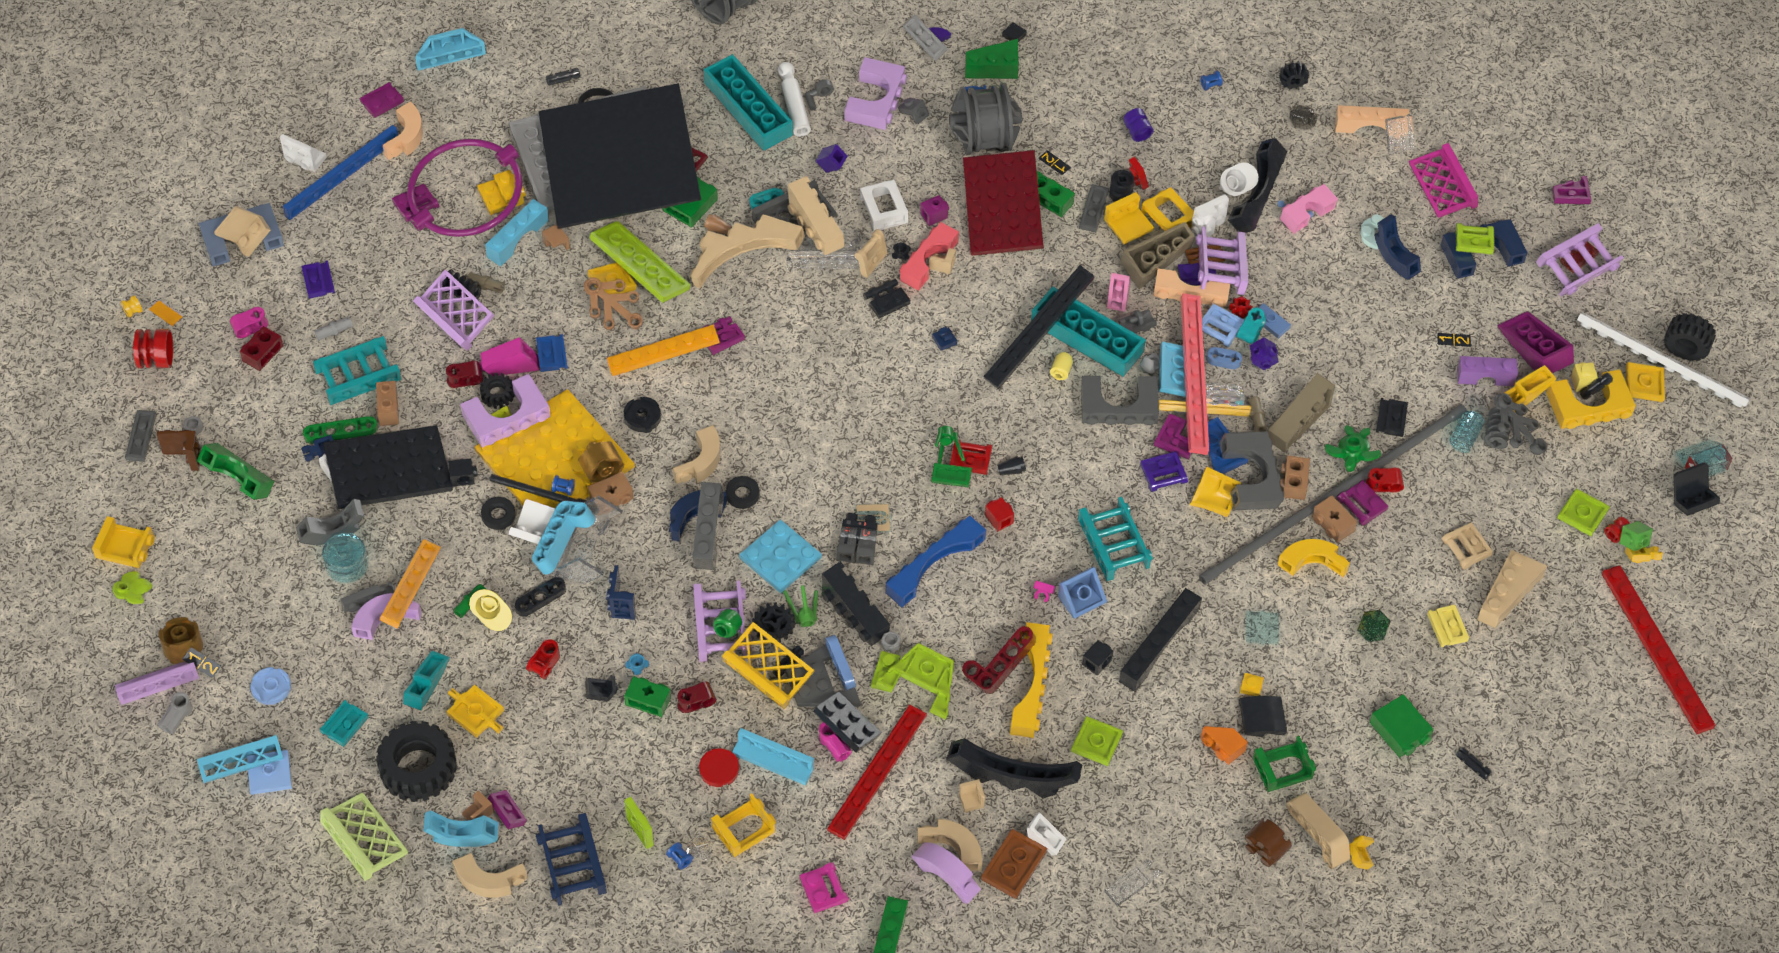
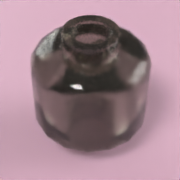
(1303, 117)

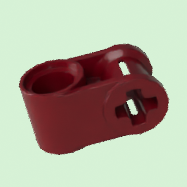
(466, 373)
(696, 697)

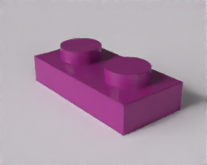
(507, 809)

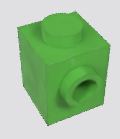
(1636, 536)

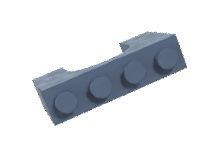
(216, 245)

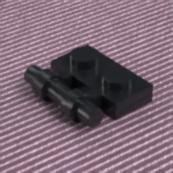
(887, 303)

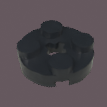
(641, 405)

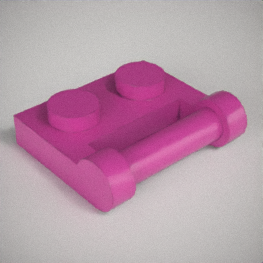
(817, 891)

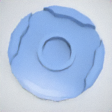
(276, 688)

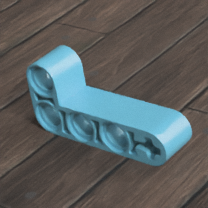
(558, 533)

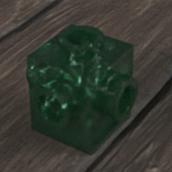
(1374, 625)

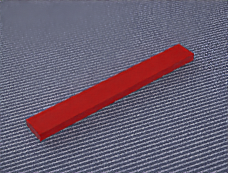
(877, 772)

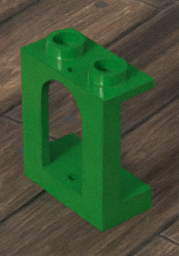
(1298, 749)

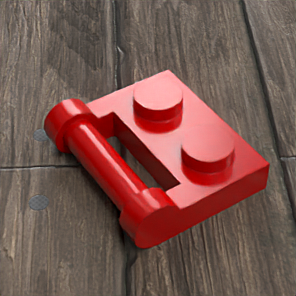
(976, 461)

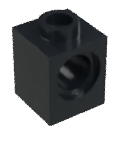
(462, 472)
(1097, 657)

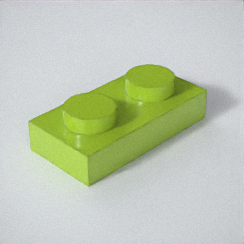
(884, 663)

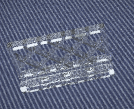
(816, 259)

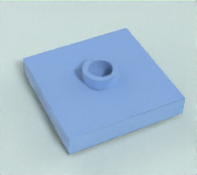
(271, 776)

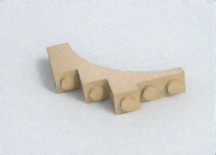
(768, 233)

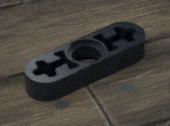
(542, 589)

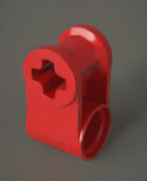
(1387, 479)
(543, 662)

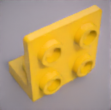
(1127, 219)

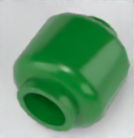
(727, 623)

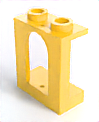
(1150, 206)
(752, 807)

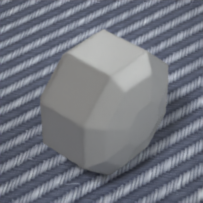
(194, 424)
(890, 641)

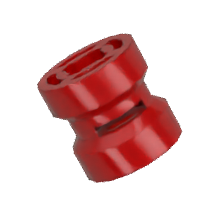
(1614, 530)

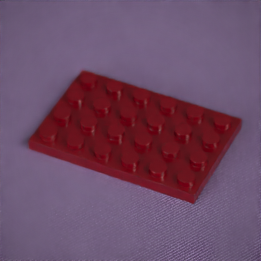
(1003, 203)

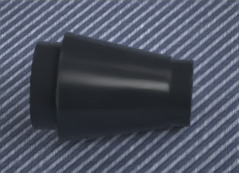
(1012, 466)

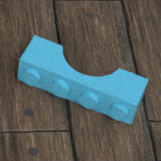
(503, 244)

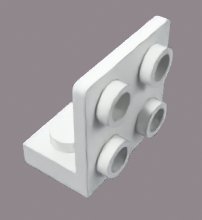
(301, 153)
(532, 521)

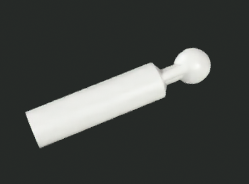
(794, 100)

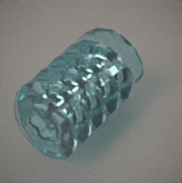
(1466, 431)

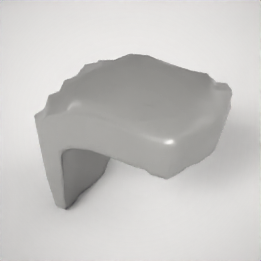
(1150, 363)

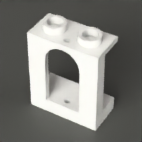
(886, 219)

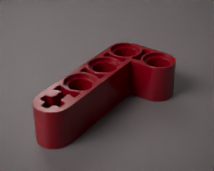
(1002, 657)

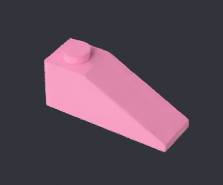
(1118, 292)

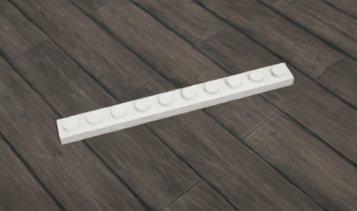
(1669, 363)

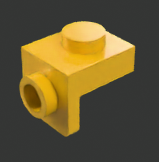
(1359, 853)

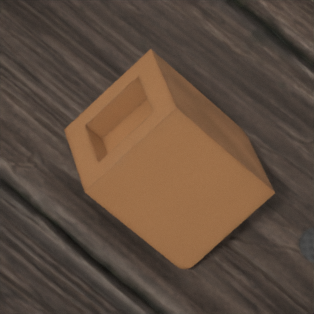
(555, 237)
(480, 807)

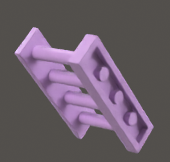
(1577, 242)
(1239, 256)
(703, 614)

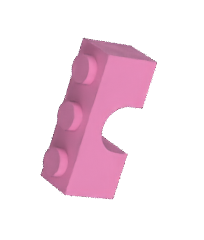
(1319, 200)

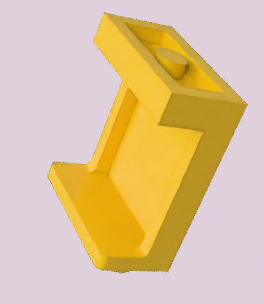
(123, 543)

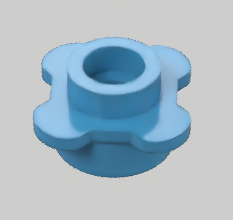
(637, 658)

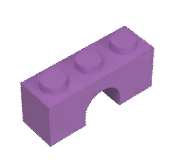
(1474, 368)

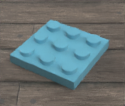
(780, 556)

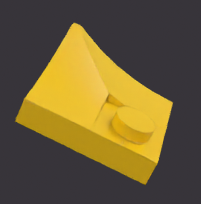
(1214, 492)

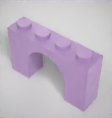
(878, 112)
(491, 429)

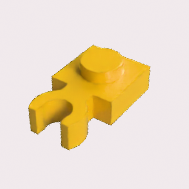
(1644, 554)

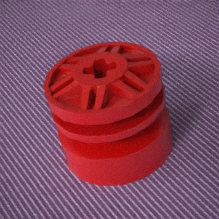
(150, 348)

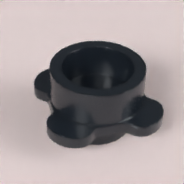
(901, 247)

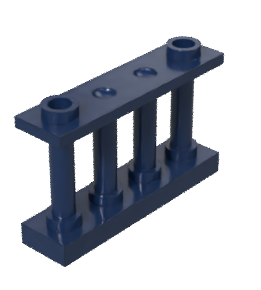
(591, 863)

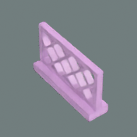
(441, 318)

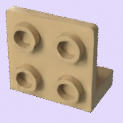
(244, 229)

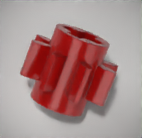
(1240, 307)

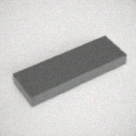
(1093, 208)
(140, 435)

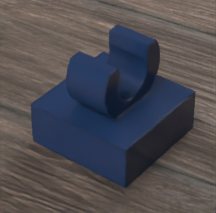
(944, 338)

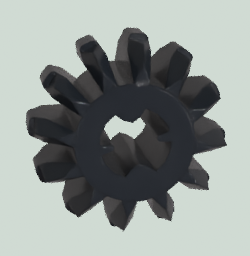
(1294, 75)

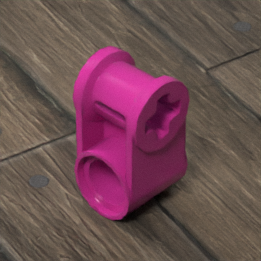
(247, 322)

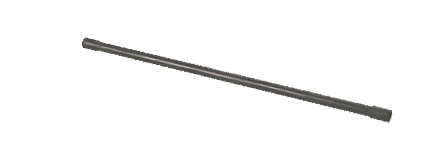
(1216, 570)

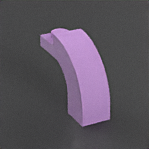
(369, 616)
(947, 866)

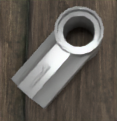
(175, 713)

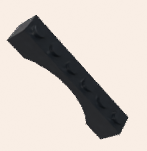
(1269, 162)
(1147, 654)

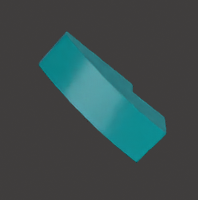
(425, 680)

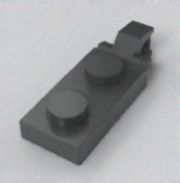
(354, 601)

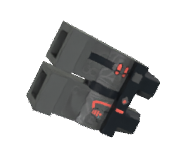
(860, 533)

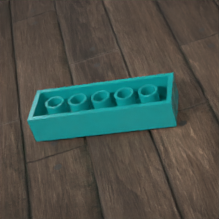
(748, 102)
(1095, 336)

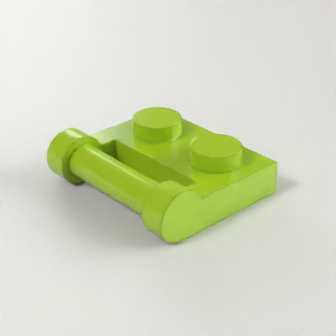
(1474, 242)

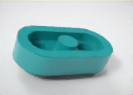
(764, 196)

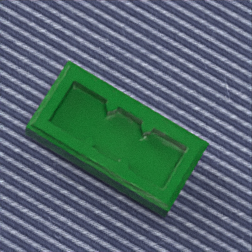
(951, 475)

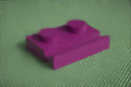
(381, 100)

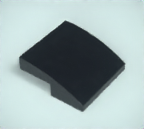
(1262, 715)

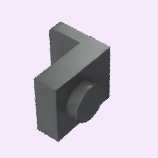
(915, 108)

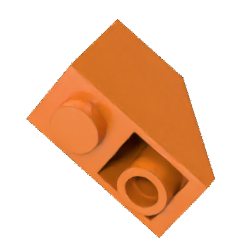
(1225, 742)

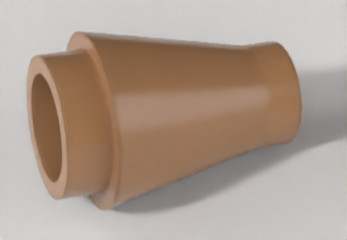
(716, 224)

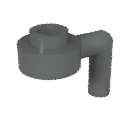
(822, 88)

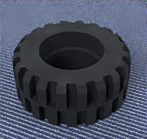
(414, 738)

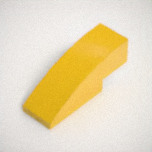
(1531, 386)

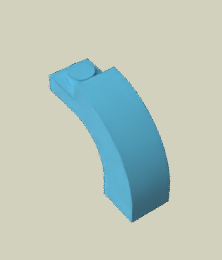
(461, 833)

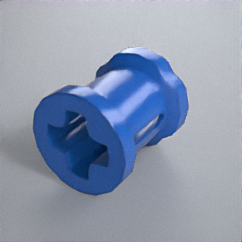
(1211, 80)
(563, 485)
(674, 852)

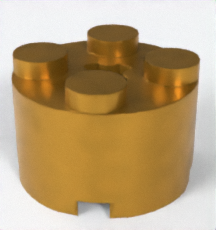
(600, 461)
(179, 637)

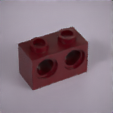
(262, 350)

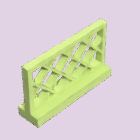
(350, 847)

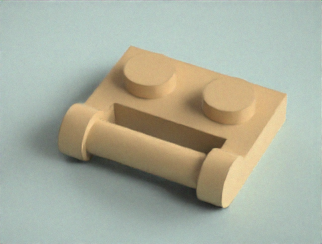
(872, 253)
(1471, 541)

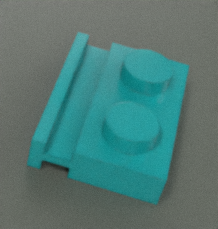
(344, 723)

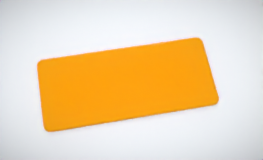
(165, 313)

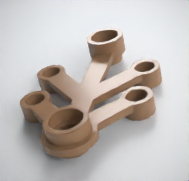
(611, 301)

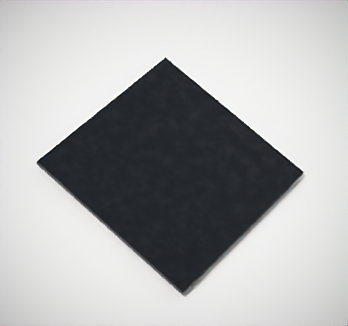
(619, 156)

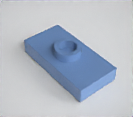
(1274, 323)

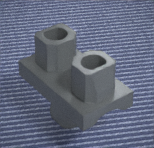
(1138, 321)

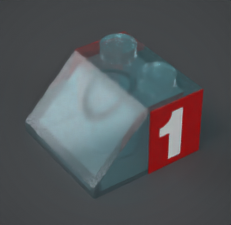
(1708, 451)

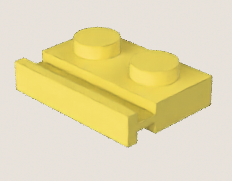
(1448, 626)

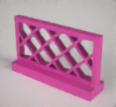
(1456, 172)

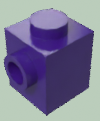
(831, 158)

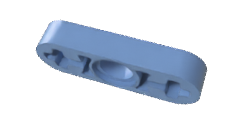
(840, 662)

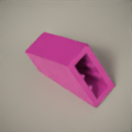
(510, 358)

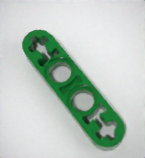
(340, 427)

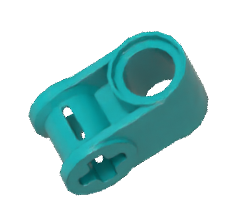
(1251, 329)

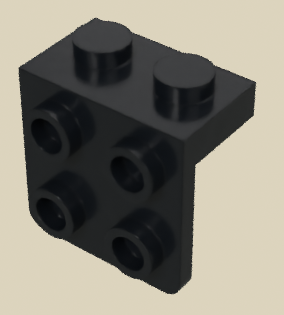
(1693, 490)

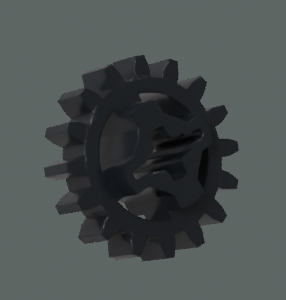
(775, 620)

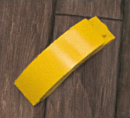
(1313, 551)

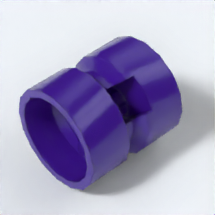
(1138, 124)

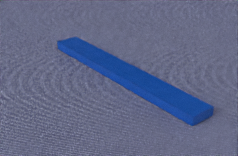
(338, 174)

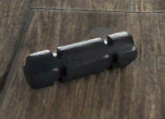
(562, 76)
(1596, 386)
(798, 651)
(1474, 763)

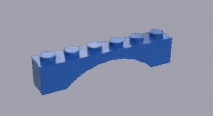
(963, 537)

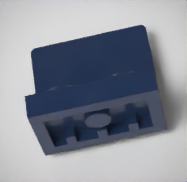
(619, 603)

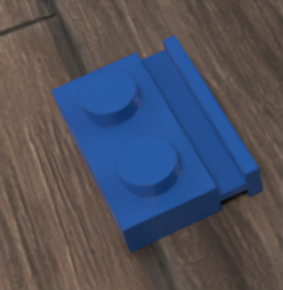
(551, 353)

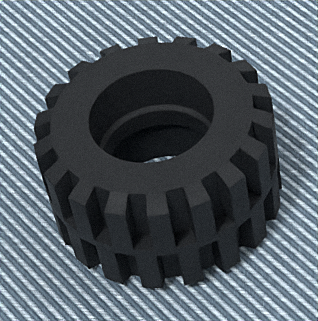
(1689, 337)

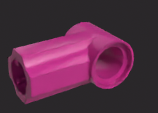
(834, 743)

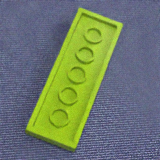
(640, 261)

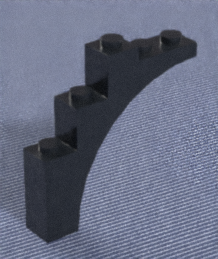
(1012, 773)

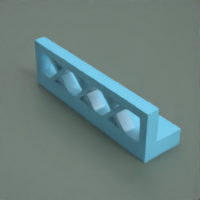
(239, 754)
(774, 756)

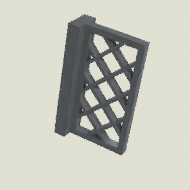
(780, 204)

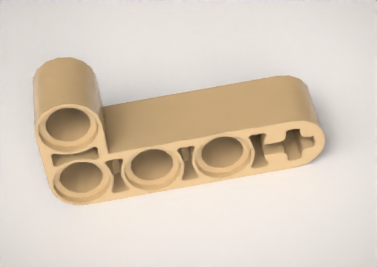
(1321, 828)

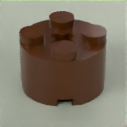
(1267, 841)

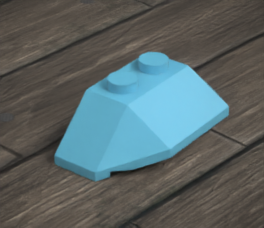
(449, 48)

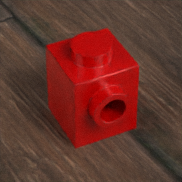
(999, 514)

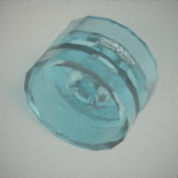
(345, 558)

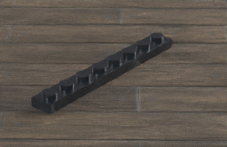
(1039, 327)

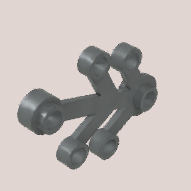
(1506, 406)

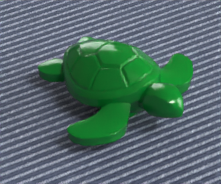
(1353, 448)

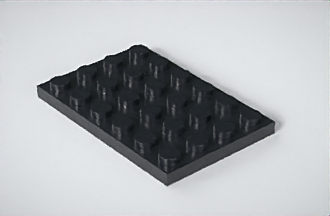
(388, 466)

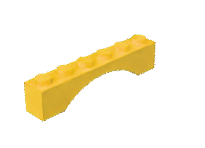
(1024, 714)

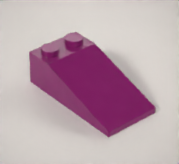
(1537, 342)

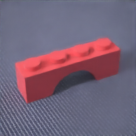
(915, 271)

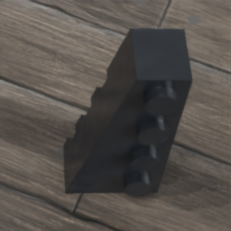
(853, 605)

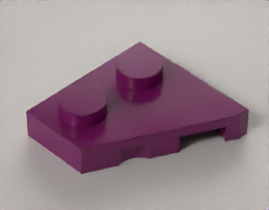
(1572, 192)

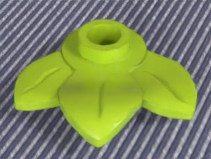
(132, 587)

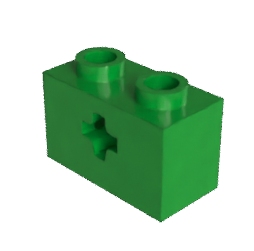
(647, 696)

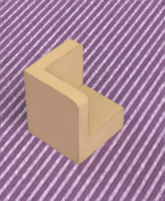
(943, 263)
(972, 795)

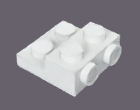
(1210, 215)

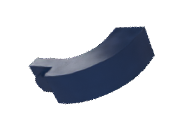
(1393, 250)
(684, 510)

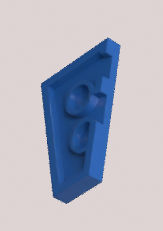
(1215, 432)

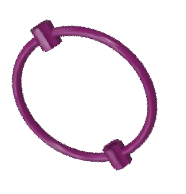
(423, 217)

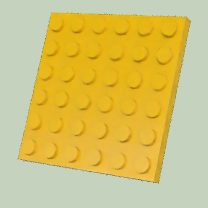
(550, 450)

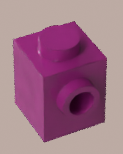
(934, 210)

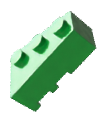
(993, 61)

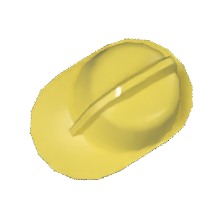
(491, 609)

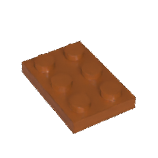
(1014, 863)

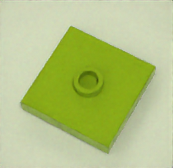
(1583, 512)
(1097, 741)
(639, 822)

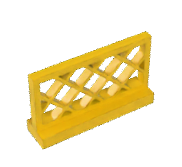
(753, 674)

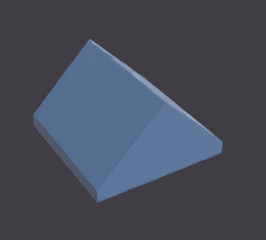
(1082, 593)

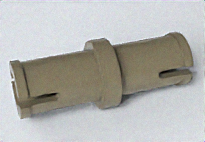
(486, 282)
(1257, 414)

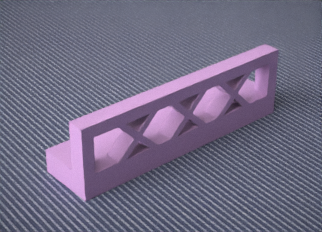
(156, 682)

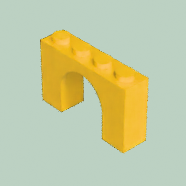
(1572, 413)

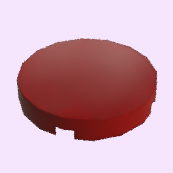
(719, 767)

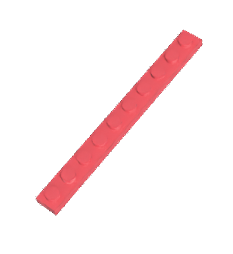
(1194, 374)

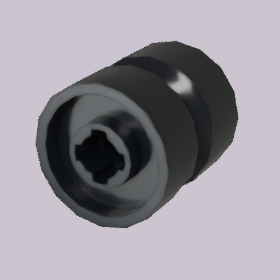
(1121, 185)

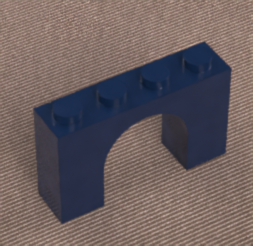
(1505, 240)

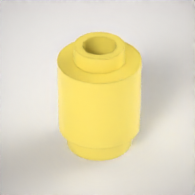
(1061, 366)

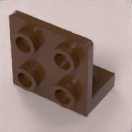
(181, 443)

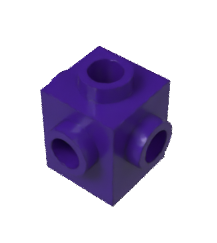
(1264, 353)

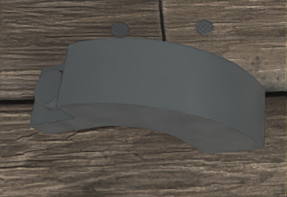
(317, 531)

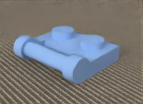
(1223, 320)

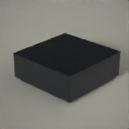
(1014, 32)

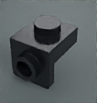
(601, 689)

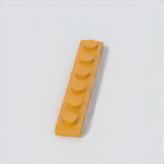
(663, 350)
(410, 583)

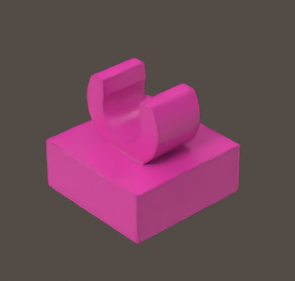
(1044, 588)

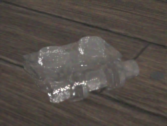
(1225, 394)

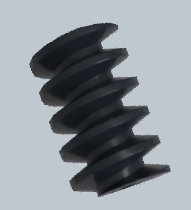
(471, 287)

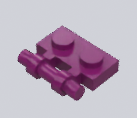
(728, 335)

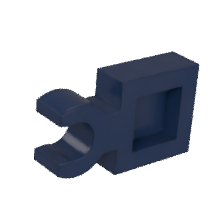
(317, 449)

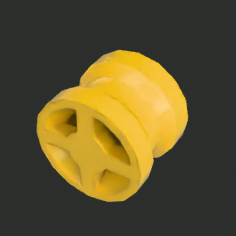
(131, 306)

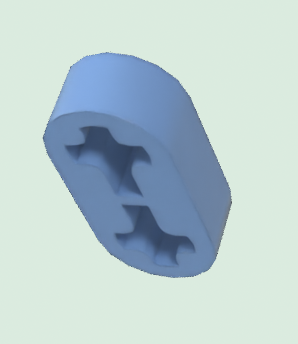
(1224, 358)

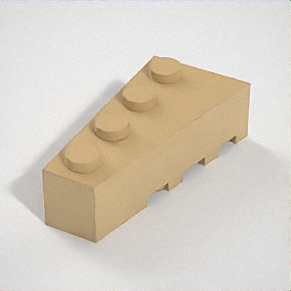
(814, 216)
(1511, 585)

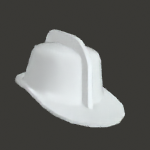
(1238, 179)

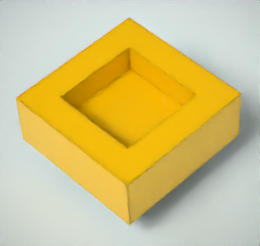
(1251, 685)

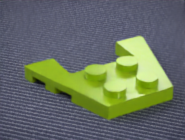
(926, 670)

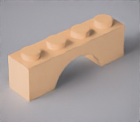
(1351, 118)
(1170, 286)

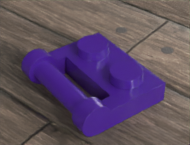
(1162, 466)

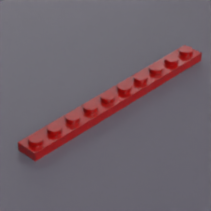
(1658, 650)

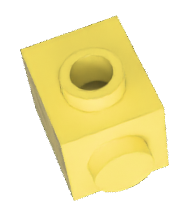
(1583, 375)

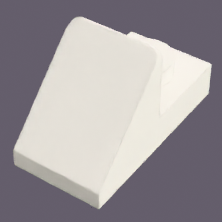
(1045, 833)

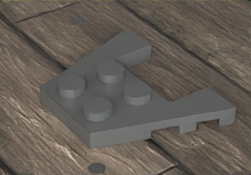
(818, 686)

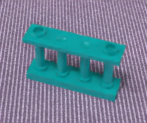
(360, 385)
(1102, 551)

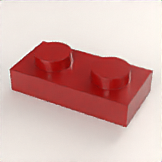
(1138, 173)

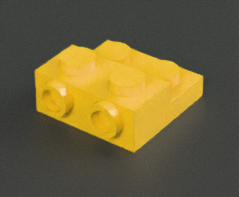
(498, 192)

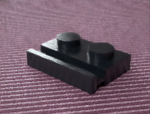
(1392, 417)

